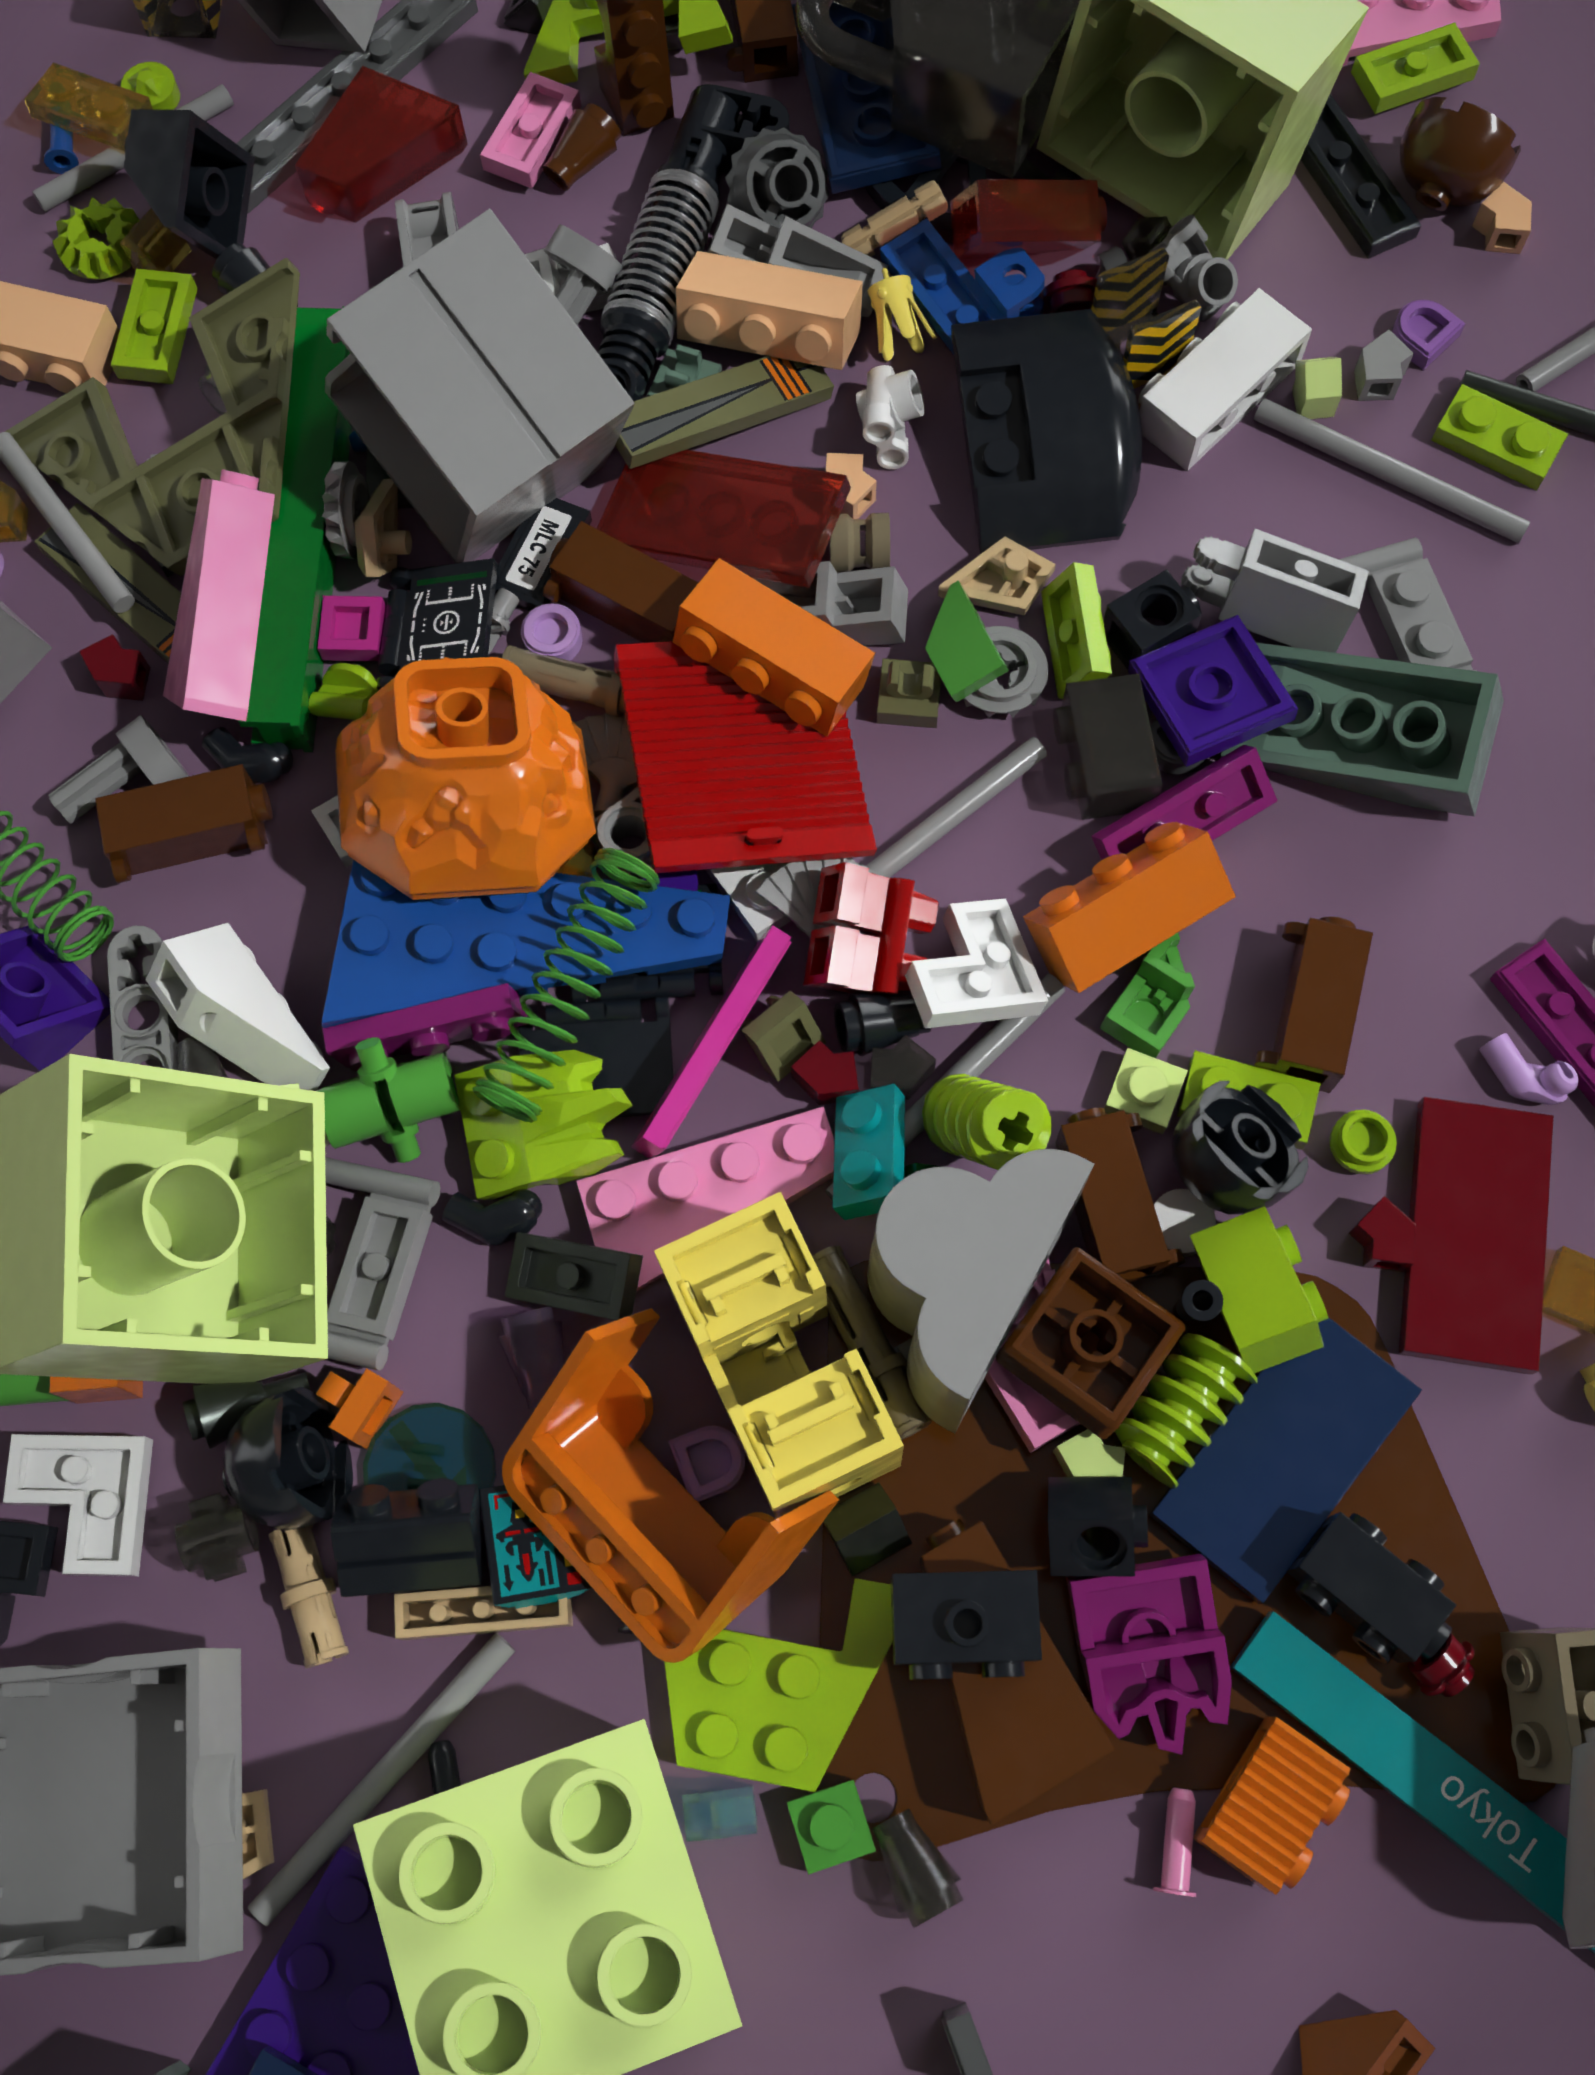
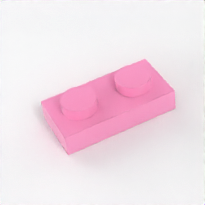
(530, 130)

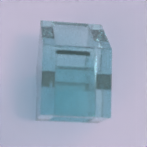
(720, 1813)

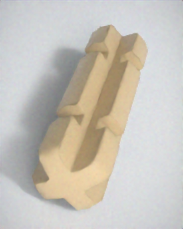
(897, 219)

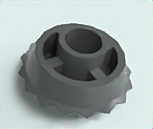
(778, 178)

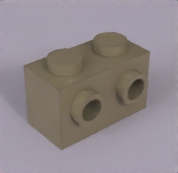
(1549, 1697)

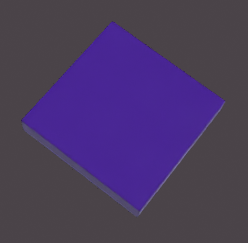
(1213, 690)

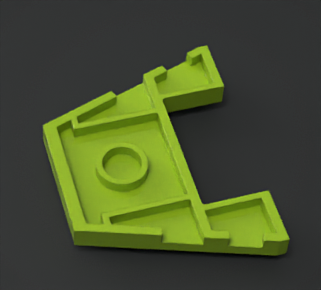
(557, 44)
(773, 1704)

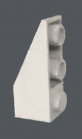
(230, 1006)

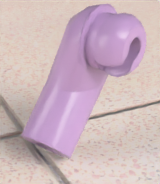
(1526, 1080)

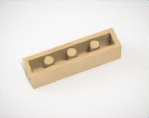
(470, 1613)

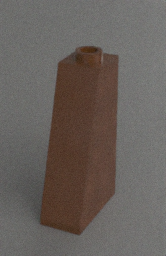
(1015, 1730)

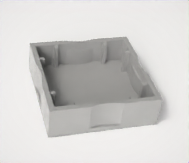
(121, 1811)

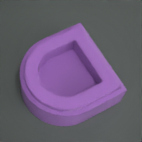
(1426, 330)
(709, 1461)

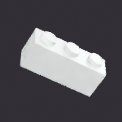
(1221, 378)

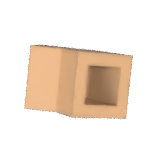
(1504, 220)
(862, 485)

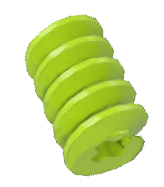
(985, 1120)
(1181, 1404)

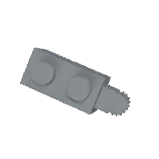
(1279, 589)

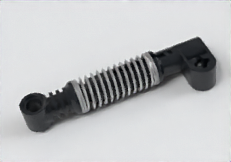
(683, 203)

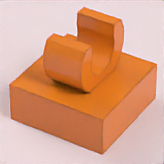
(361, 1406)

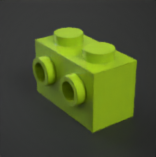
(1263, 1299)

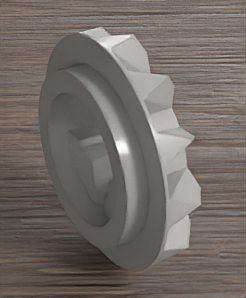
(343, 501)
(1024, 683)

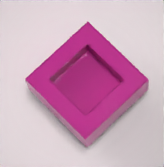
(351, 628)

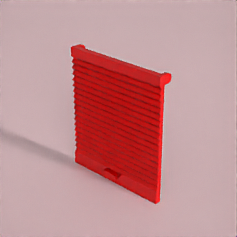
(734, 770)

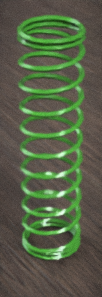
(608, 860)
(100, 932)

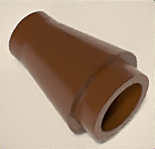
(582, 146)

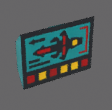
(521, 1559)

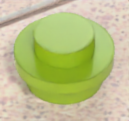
(1363, 1141)

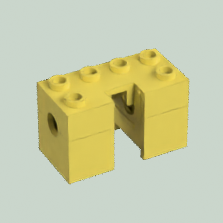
(742, 1297)

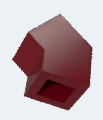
(117, 670)
(825, 1074)
(1386, 1237)

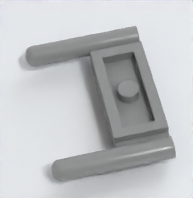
(1413, 605)
(378, 1260)

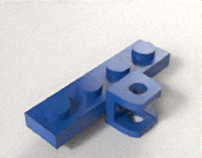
(950, 293)

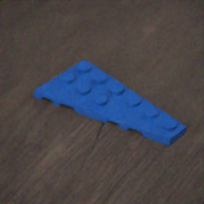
(427, 950)

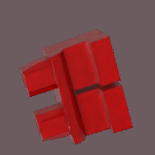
(865, 931)

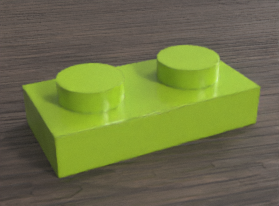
(1415, 68)
(154, 326)
(1499, 437)
(1075, 627)
(1293, 1093)

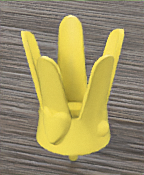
(896, 297)

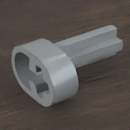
(589, 270)
(138, 751)

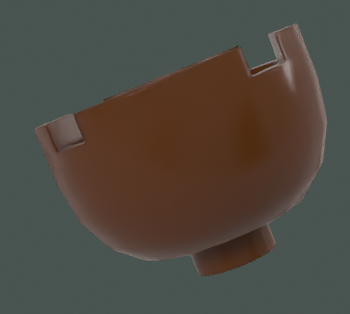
(1455, 154)

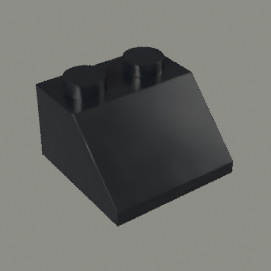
(190, 176)

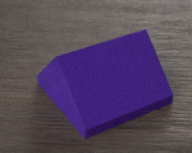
(44, 1000)

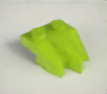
(558, 1146)

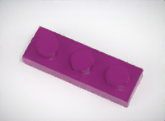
(1208, 800)
(429, 1026)

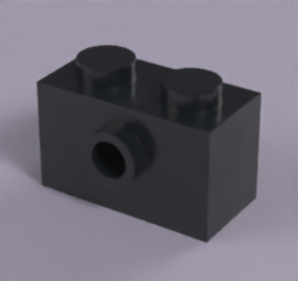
(965, 1621)

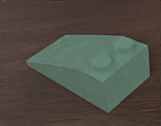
(1384, 727)

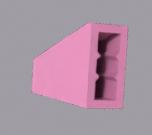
(221, 598)

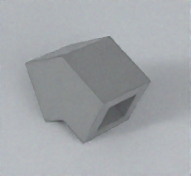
(1381, 368)

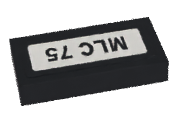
(526, 560)

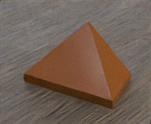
(1363, 2046)

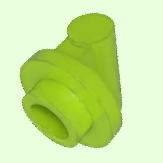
(343, 692)

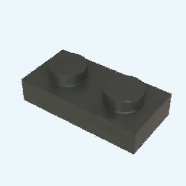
(573, 1276)

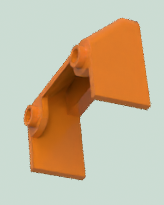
(627, 1517)

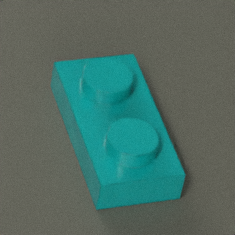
(868, 1149)

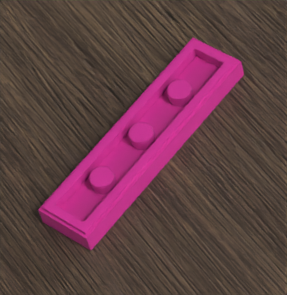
(712, 1043)

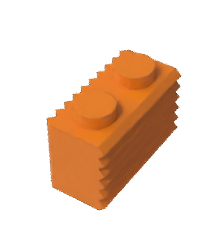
(1274, 1806)

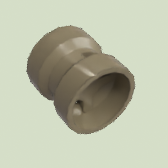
(846, 542)

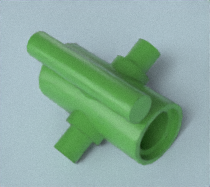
(389, 1099)

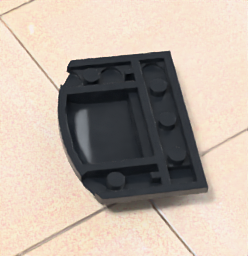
(1047, 429)

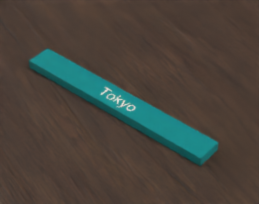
(1407, 1762)

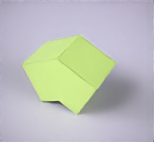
(1317, 387)
(1089, 1457)

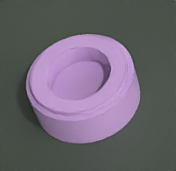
(552, 631)

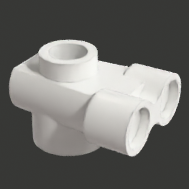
(885, 408)

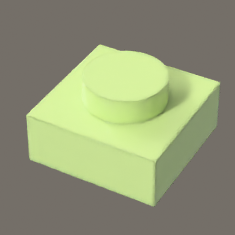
(1146, 1088)

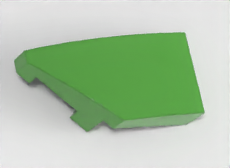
(962, 646)
(1152, 1001)

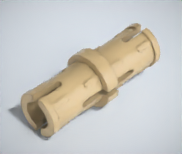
(308, 1595)

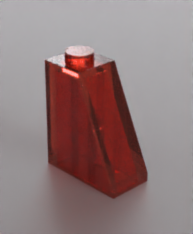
(377, 145)
(1026, 215)

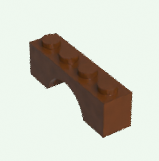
(635, 63)

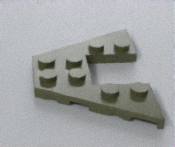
(154, 504)

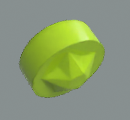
(155, 82)

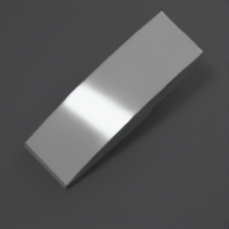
(793, 247)
(859, 603)

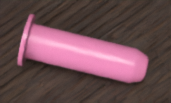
(1178, 1843)

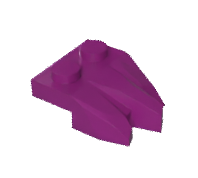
(1152, 1647)

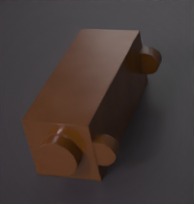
(764, 39)
(617, 584)
(183, 821)
(1319, 1000)
(1116, 1202)

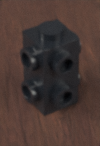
(1386, 1601)

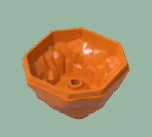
(463, 781)

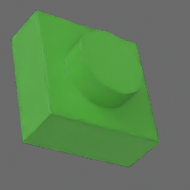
(831, 1826)

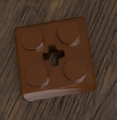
(1131, 1348)

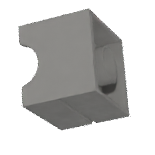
(474, 388)

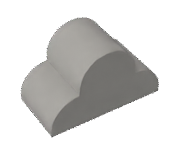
(959, 1262)

